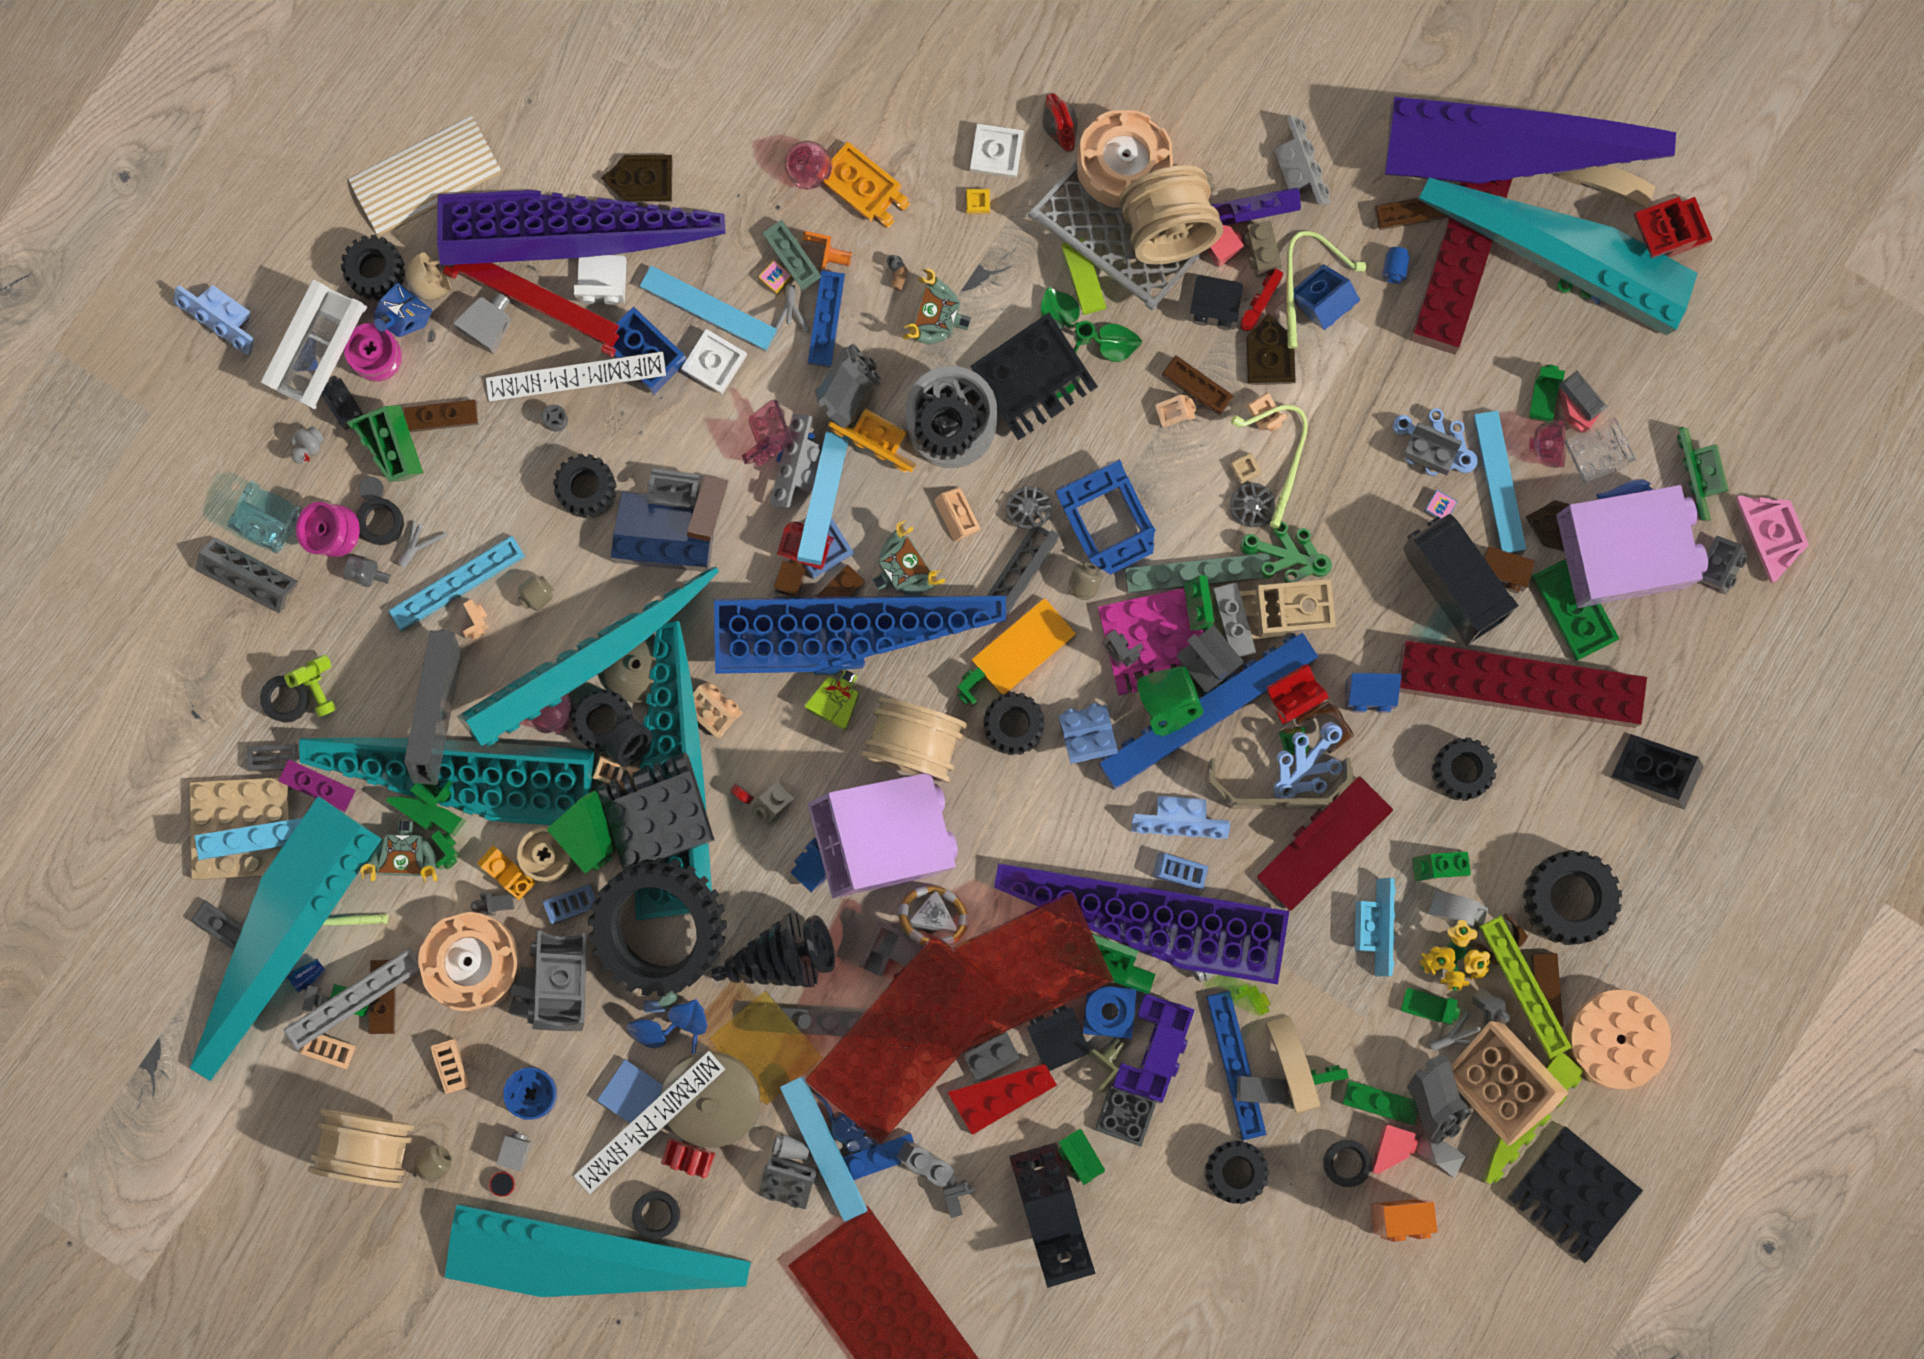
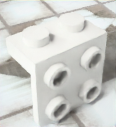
(601, 279)

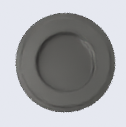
(371, 488)

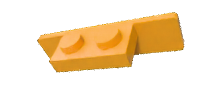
(878, 436)

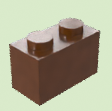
(1510, 568)

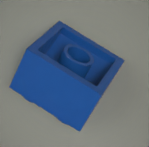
(1325, 296)
(1372, 692)

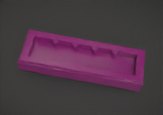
(316, 785)

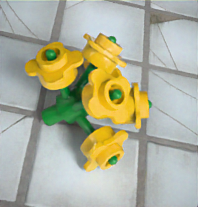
(1447, 958)

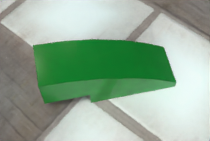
(426, 815)

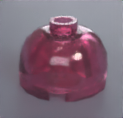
(807, 164)
(1549, 444)
(554, 718)

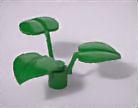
(1115, 340)

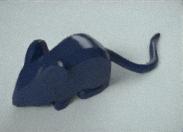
(845, 1130)

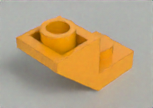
(506, 872)

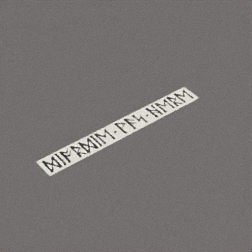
(576, 376)
(649, 1122)

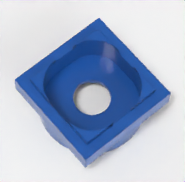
(1120, 1026)

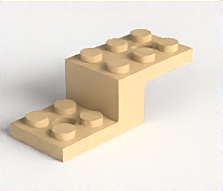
(1278, 608)

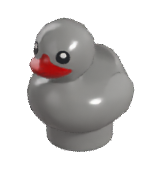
(307, 442)

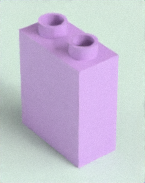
(1631, 545)
(882, 834)

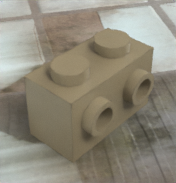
(1263, 248)

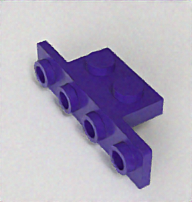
(1258, 206)

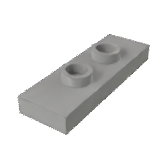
(1234, 619)

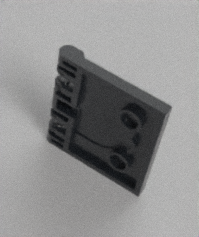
(1031, 372)
(658, 817)
(1577, 1190)

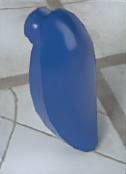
(1629, 487)

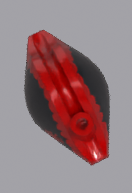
(1060, 122)

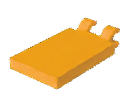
(864, 185)

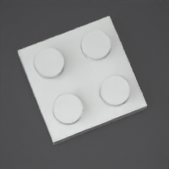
(996, 151)
(714, 361)

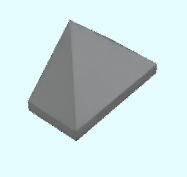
(1442, 1155)

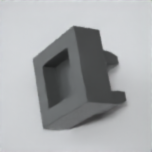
(313, 998)

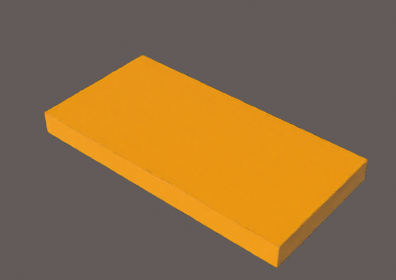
(1023, 647)

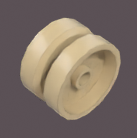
(531, 857)

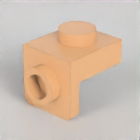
(1261, 405)
(476, 613)

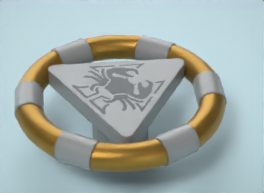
(933, 915)

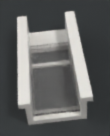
(313, 344)

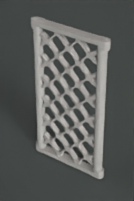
(1086, 248)

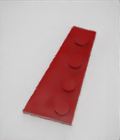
(995, 1098)

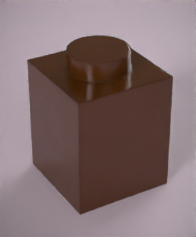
(790, 578)

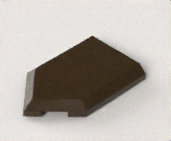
(642, 178)
(1268, 354)
(1546, 526)

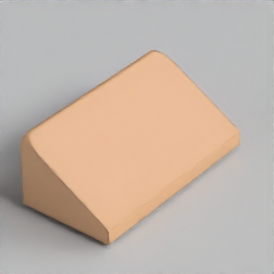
(956, 514)

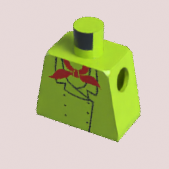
(835, 700)

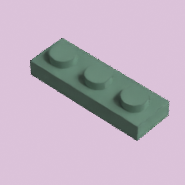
(792, 254)

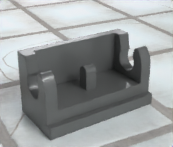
(673, 488)

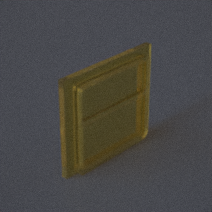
(767, 1045)

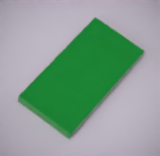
(1582, 628)

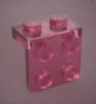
(769, 432)

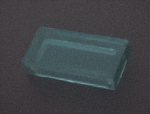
(1436, 628)

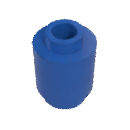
(1396, 265)

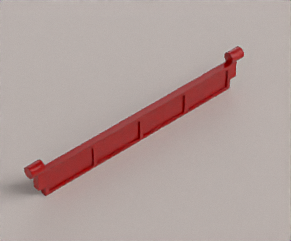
(541, 301)

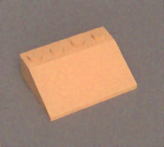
(1506, 1082)

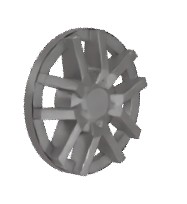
(1252, 505)
(1028, 508)

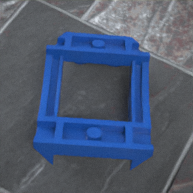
(1092, 486)

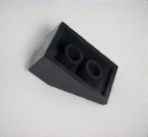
(1658, 771)

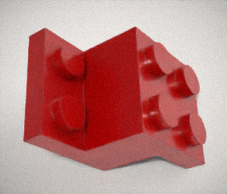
(1672, 227)

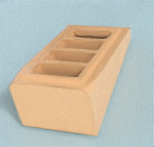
(603, 760)
(436, 1049)
(347, 1056)

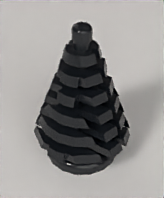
(783, 955)

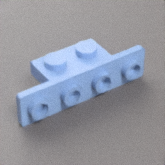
(218, 313)
(1180, 818)

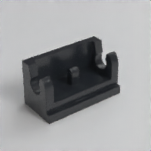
(341, 402)

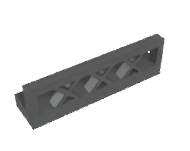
(1030, 570)
(241, 577)

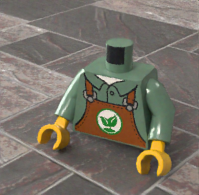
(936, 313)
(904, 565)
(402, 856)

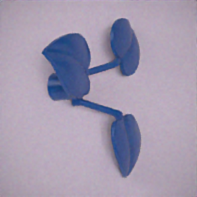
(686, 1016)

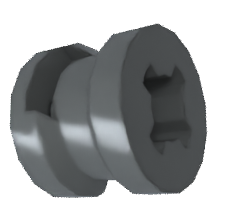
(555, 413)

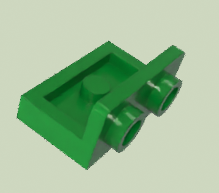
(1199, 603)
(1081, 1156)

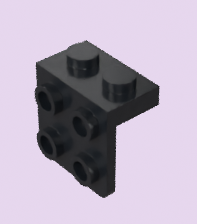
(1215, 302)
(1058, 1038)

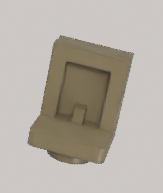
(771, 803)

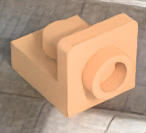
(1175, 410)

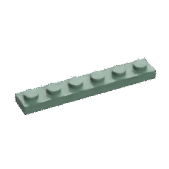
(1176, 574)

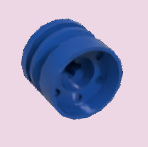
(515, 1092)

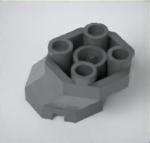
(848, 386)
(1438, 1100)

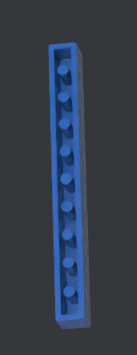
(1217, 705)

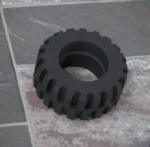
(1604, 891)

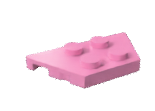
(1774, 532)

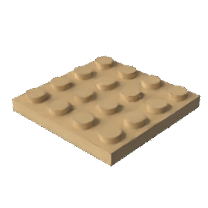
(235, 805)

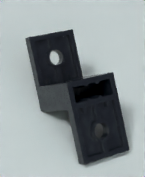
(1052, 1215)

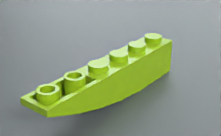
(1568, 1076)

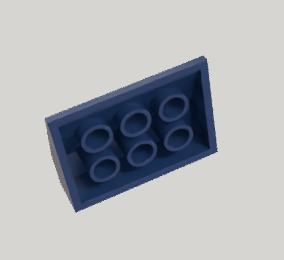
(657, 536)

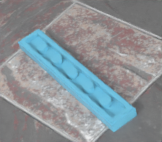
(708, 308)
(1499, 482)
(823, 498)
(456, 583)
(823, 1148)

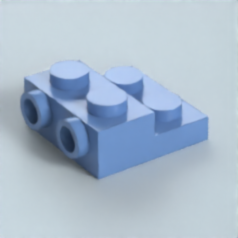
(1087, 733)

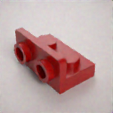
(791, 542)

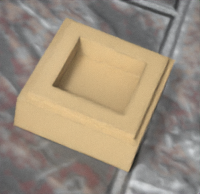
(1245, 468)

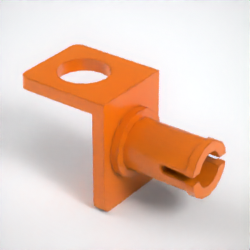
(829, 254)

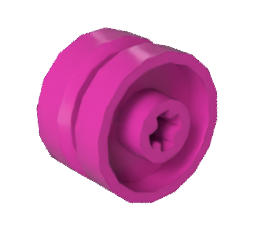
(362, 356)
(327, 529)

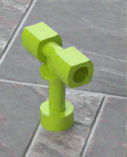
(310, 676)

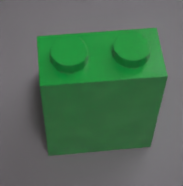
(585, 833)

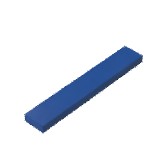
(1234, 1062)

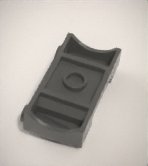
(558, 982)

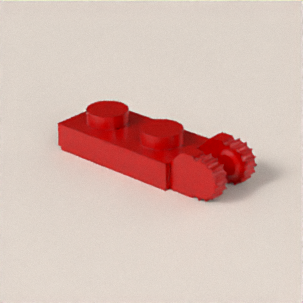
(1260, 301)

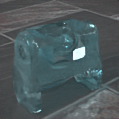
(264, 518)

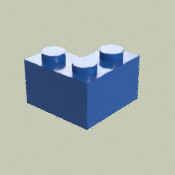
(810, 867)

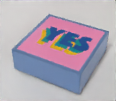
(1440, 505)

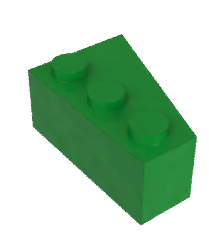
(389, 442)

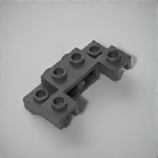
(888, 944)

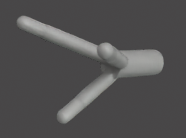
(790, 305)
(411, 549)
(1451, 1038)

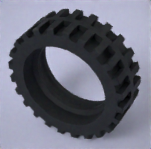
(618, 955)

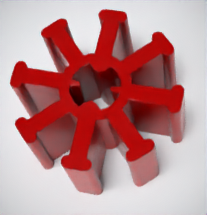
(688, 1158)

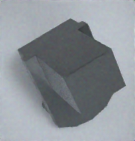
(491, 904)
(1492, 1007)
(953, 1191)

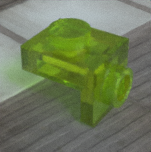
(1259, 1001)

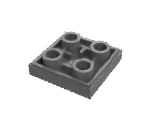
(1125, 1116)

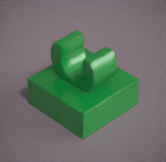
(1286, 738)

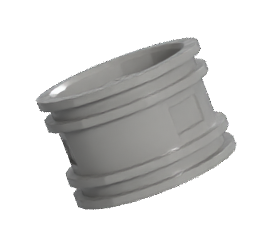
(962, 384)

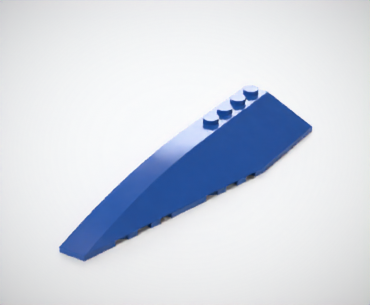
(830, 631)

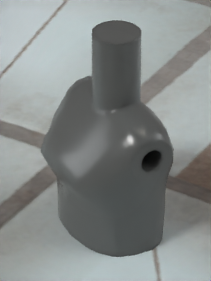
(363, 571)

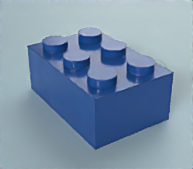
(641, 337)

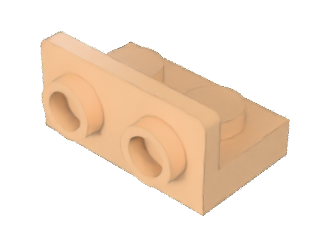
(714, 709)

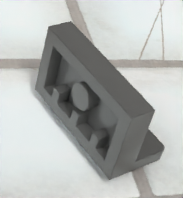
(1432, 448)
(1724, 562)
(1117, 647)
(991, 1056)

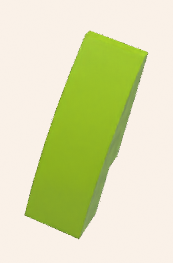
(1083, 280)

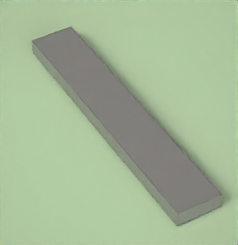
(352, 999)

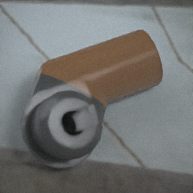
(899, 270)

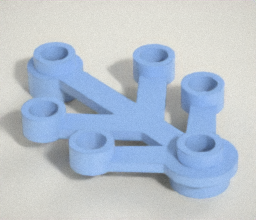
(1438, 425)
(1305, 765)

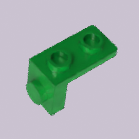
(1545, 393)
(1441, 866)
(1430, 1006)

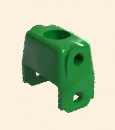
(1171, 698)

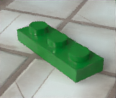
(1380, 1102)

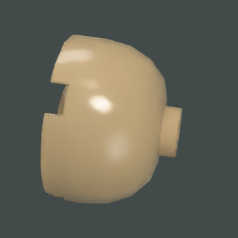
(425, 279)

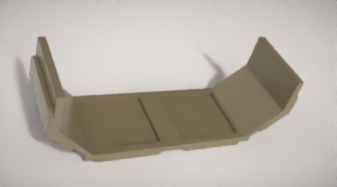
(1294, 803)

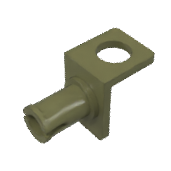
(1107, 1058)

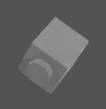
(514, 1152)

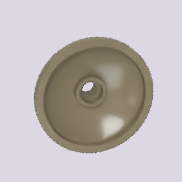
(631, 682)

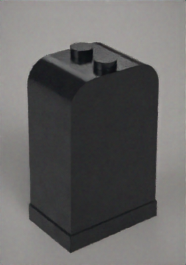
(1459, 578)

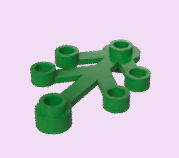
(1289, 555)

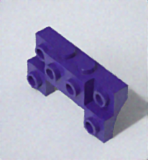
(1162, 1050)

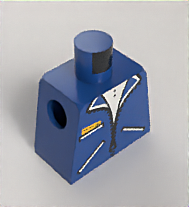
(401, 312)

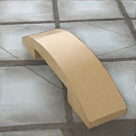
(1615, 181)
(1294, 1064)

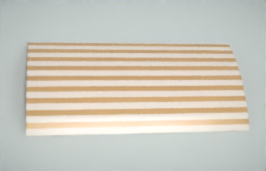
(414, 178)

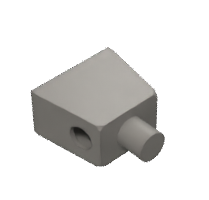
(485, 322)

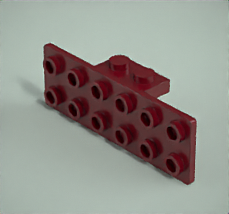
(1324, 843)

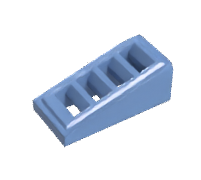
(1160, 866)
(548, 904)

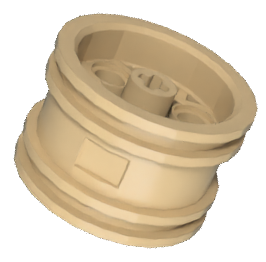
(1170, 214)
(913, 739)
(361, 1148)

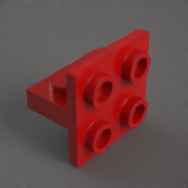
(1296, 694)

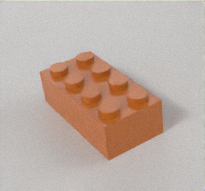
(1404, 1218)

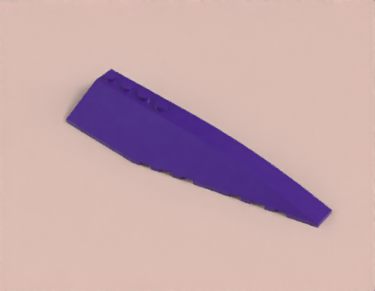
(1505, 143)
(548, 227)
(1168, 925)

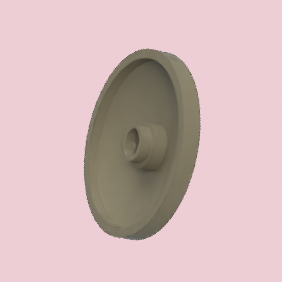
(722, 1109)

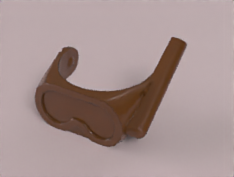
(1328, 708)
(1518, 934)

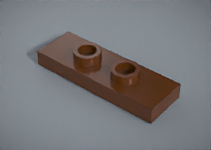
(1405, 213)
(1197, 385)
(441, 415)
(383, 1008)

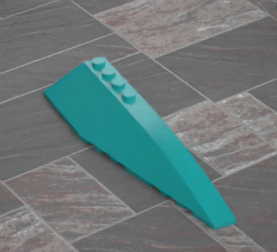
(1577, 250)
(551, 681)
(673, 731)
(493, 781)
(282, 921)
(574, 1261)

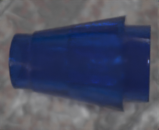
(305, 975)

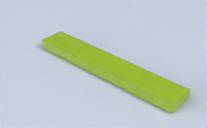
(1525, 987)

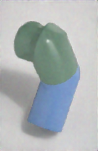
(661, 1005)

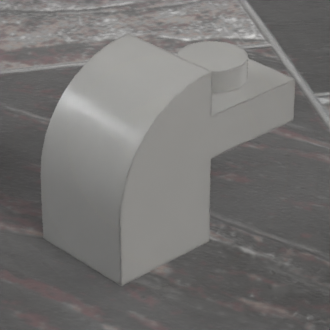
(1456, 908)

